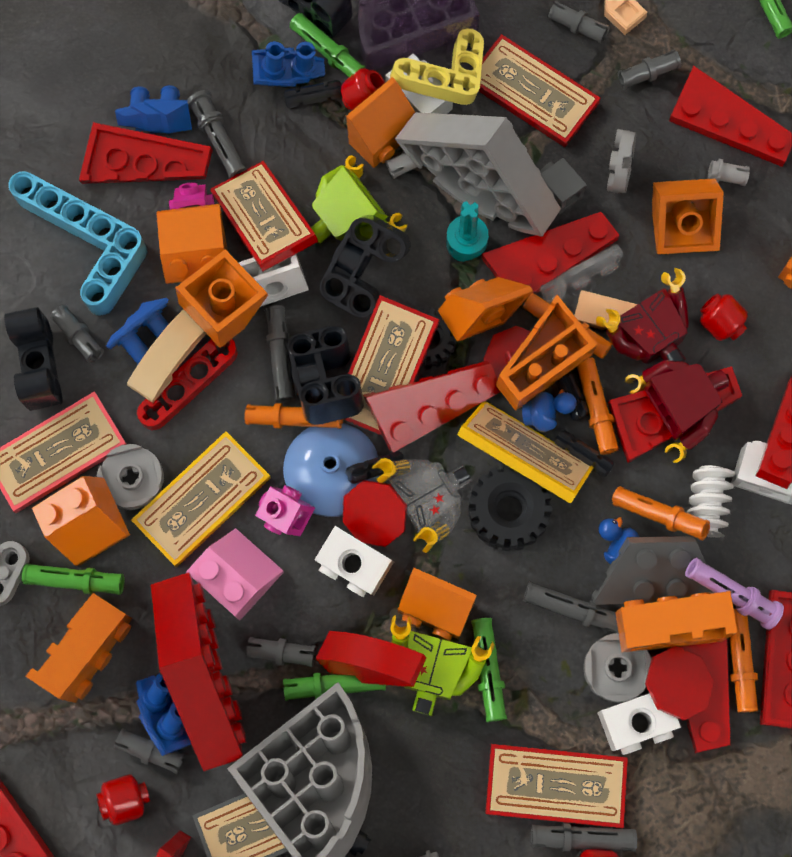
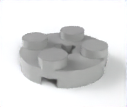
(621, 161)
(140, 461)
(604, 682)

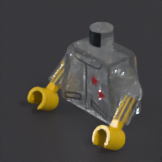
(429, 495)

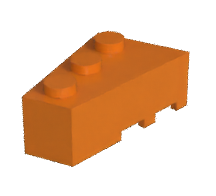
(546, 355)
(676, 621)
(82, 650)

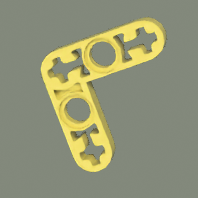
(456, 76)

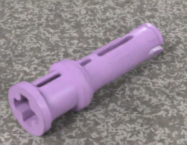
(746, 599)

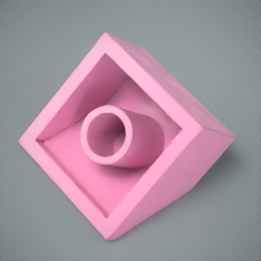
(235, 572)

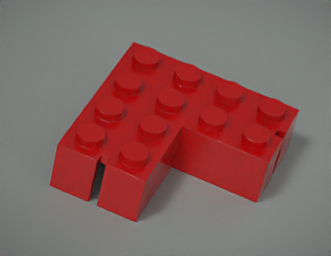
(192, 673)

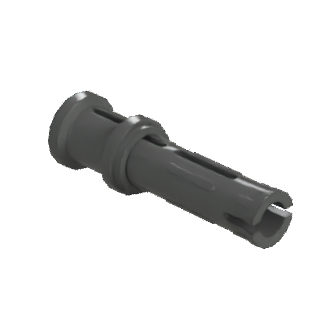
(211, 122)

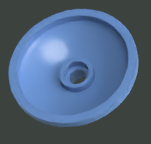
(306, 469)

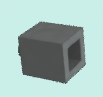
(564, 183)

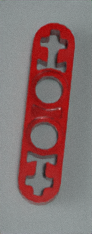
(191, 385)

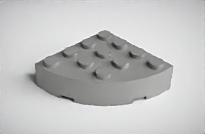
(483, 164)
(312, 777)

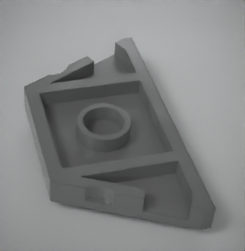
(651, 570)

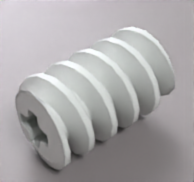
(710, 496)

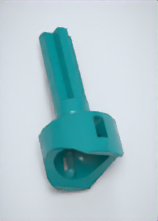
(467, 234)

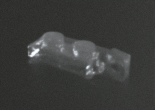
(580, 275)

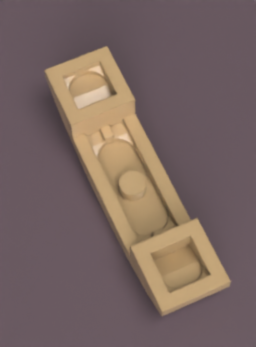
(165, 356)

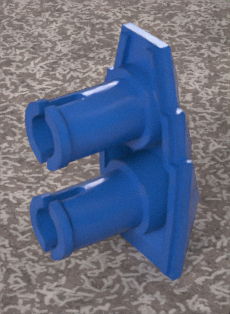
(285, 65)
(155, 115)
(147, 315)
(160, 715)

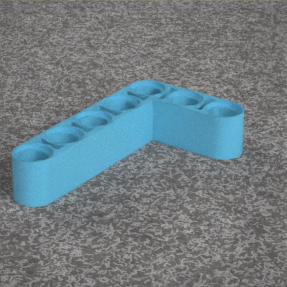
(87, 229)

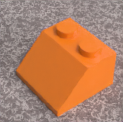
(378, 122)
(687, 216)
(189, 239)
(221, 297)
(482, 306)
(81, 519)
(436, 605)

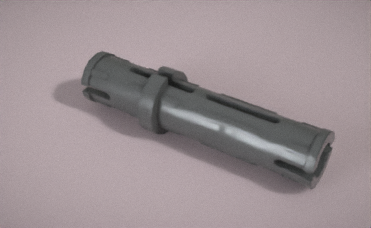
(280, 360)
(571, 607)
(583, 838)

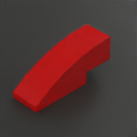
(370, 659)

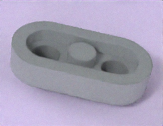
(11, 574)

